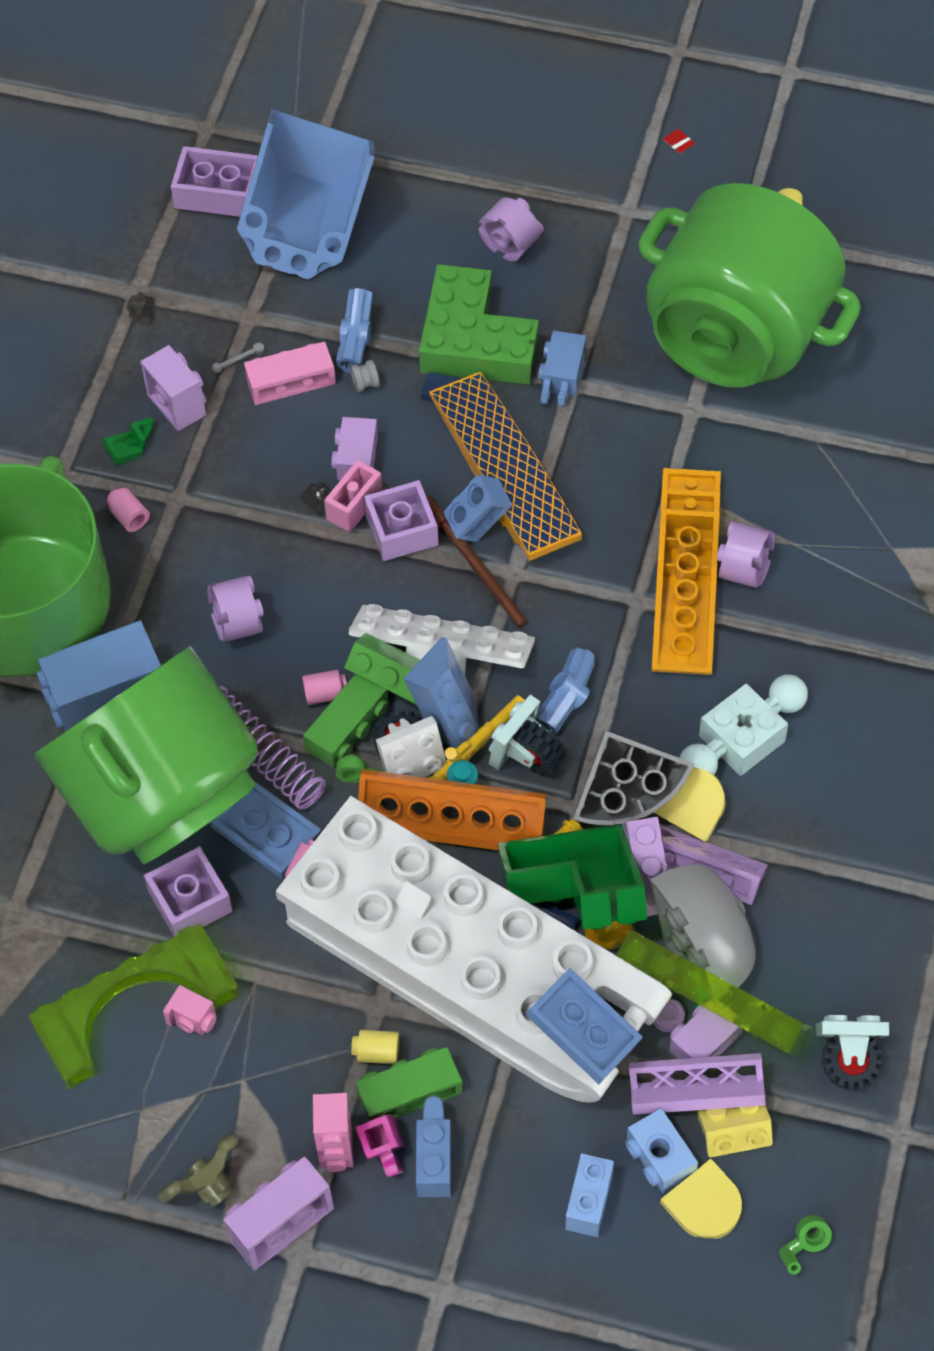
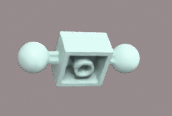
(746, 727)

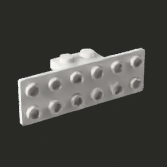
(423, 632)

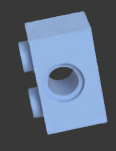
(659, 1132)
(589, 1195)

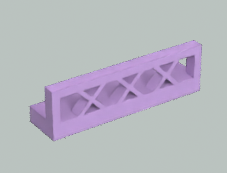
(737, 871)
(697, 1090)

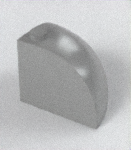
(628, 781)
(704, 921)

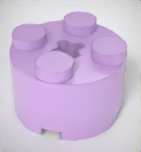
(510, 228)
(745, 554)
(234, 609)

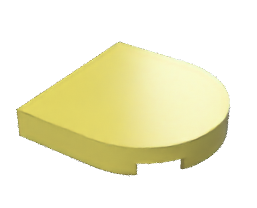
(696, 804)
(705, 1203)

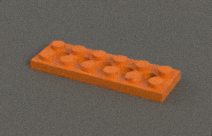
(464, 797)

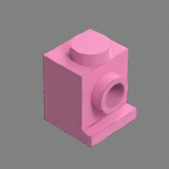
(190, 1011)

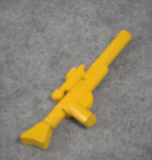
(477, 741)

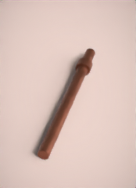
(478, 566)

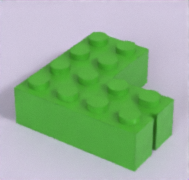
(466, 339)

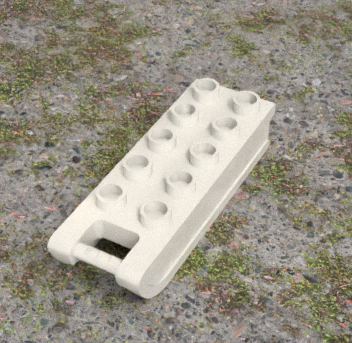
(471, 957)

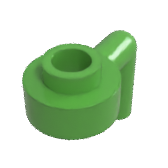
(349, 769)
(810, 1242)

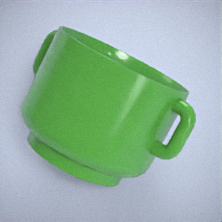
(744, 285)
(50, 567)
(154, 761)

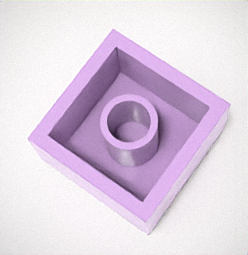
(174, 387)
(401, 520)
(188, 892)

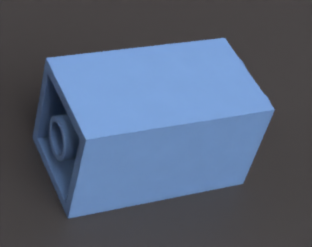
(95, 672)

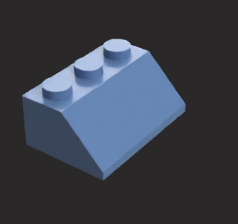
(444, 694)

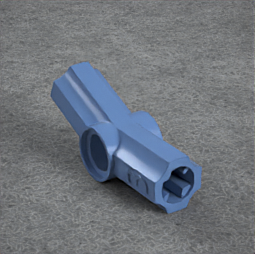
(355, 329)
(567, 690)

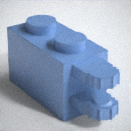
(563, 366)
(433, 1151)

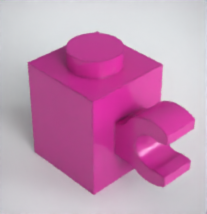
(381, 1139)

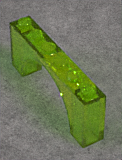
(714, 993)
(68, 1022)

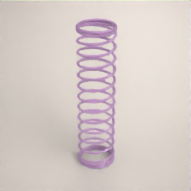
(319, 790)

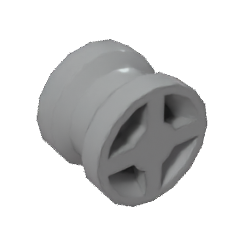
(364, 376)

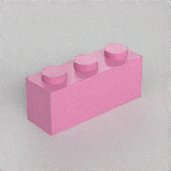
(289, 373)
(333, 1131)

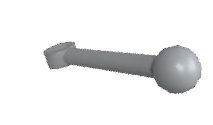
(258, 349)

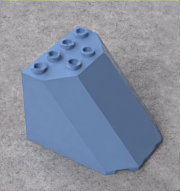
(304, 195)

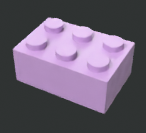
(212, 180)
(278, 1212)

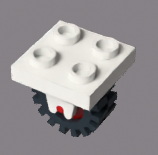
(409, 744)

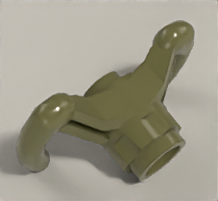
(205, 1176)

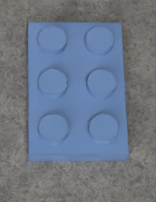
(265, 829)
(584, 1025)

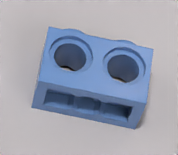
(477, 508)

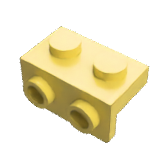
(735, 1129)

